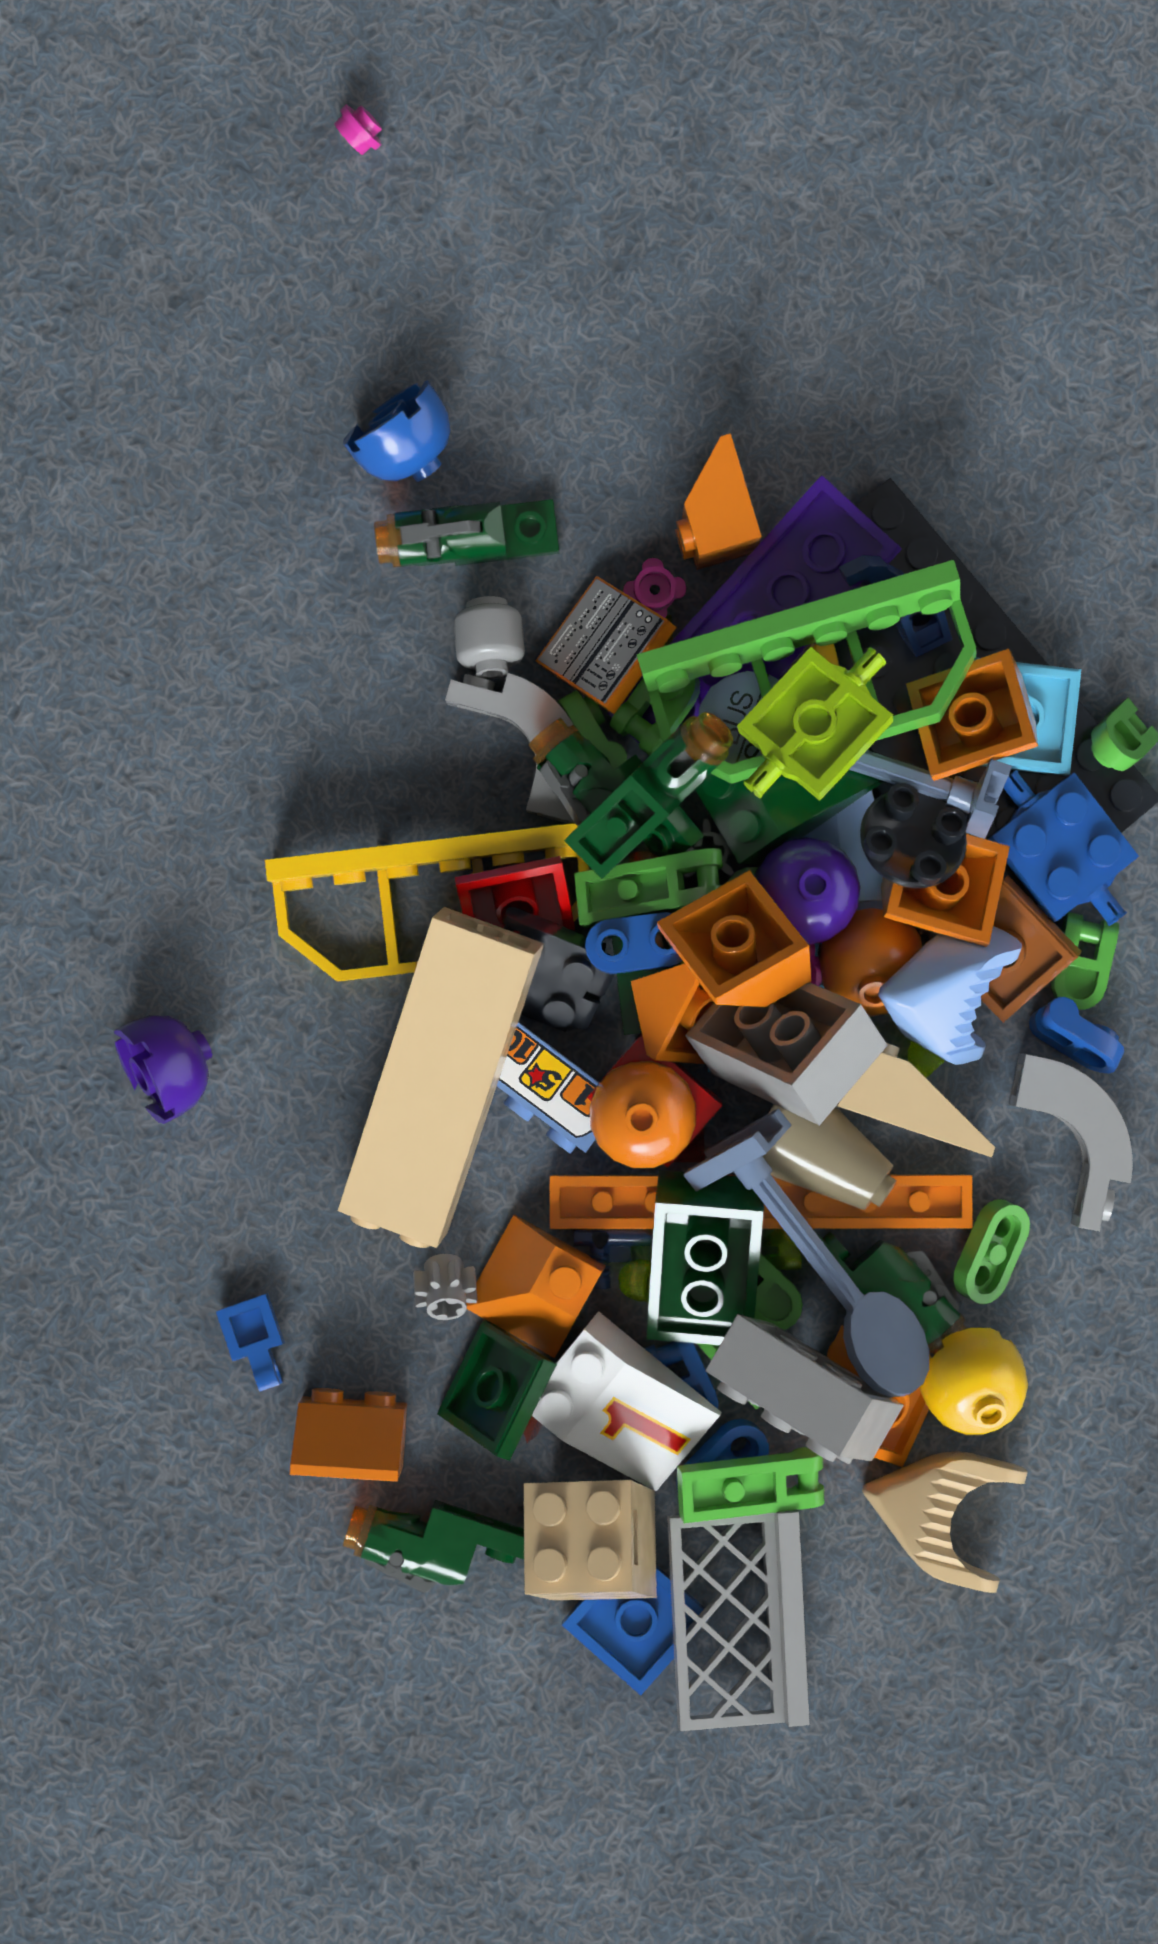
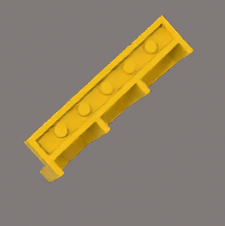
(402, 862)

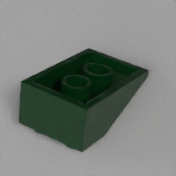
(783, 813)
(702, 1258)

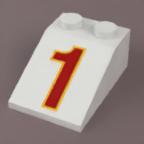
(623, 1405)

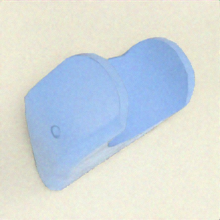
(940, 988)

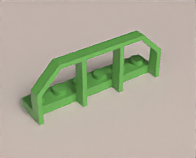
(821, 622)

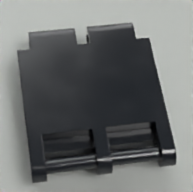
(565, 982)

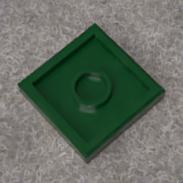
(496, 1390)

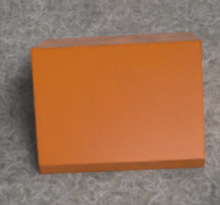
(667, 1009)

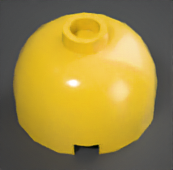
(975, 1382)

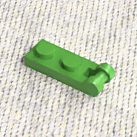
(646, 886)
(749, 1486)

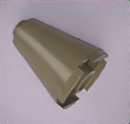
(831, 1160)

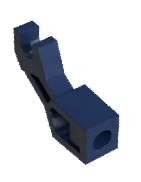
(918, 630)

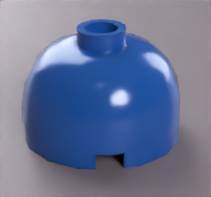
(403, 436)

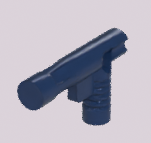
(615, 1249)

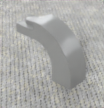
(525, 708)
(1092, 1118)

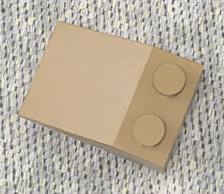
(903, 1097)

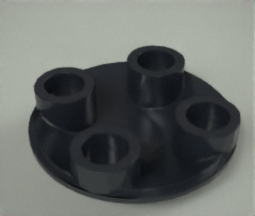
(913, 837)

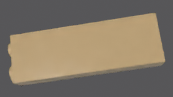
(439, 1077)

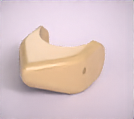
(920, 1505)

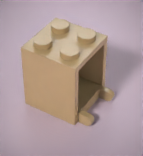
(589, 1540)

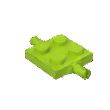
(815, 723)

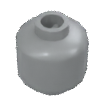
(489, 636)

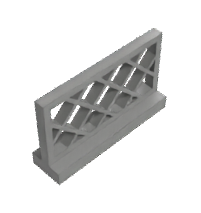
(783, 1616)

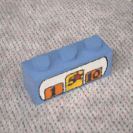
(550, 1087)

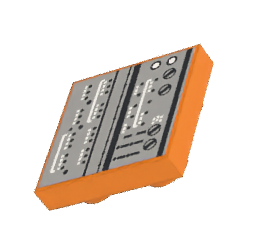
(600, 644)

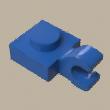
(251, 1331)

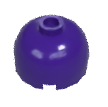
(812, 886)
(165, 1063)

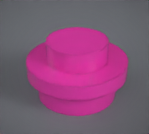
(359, 128)

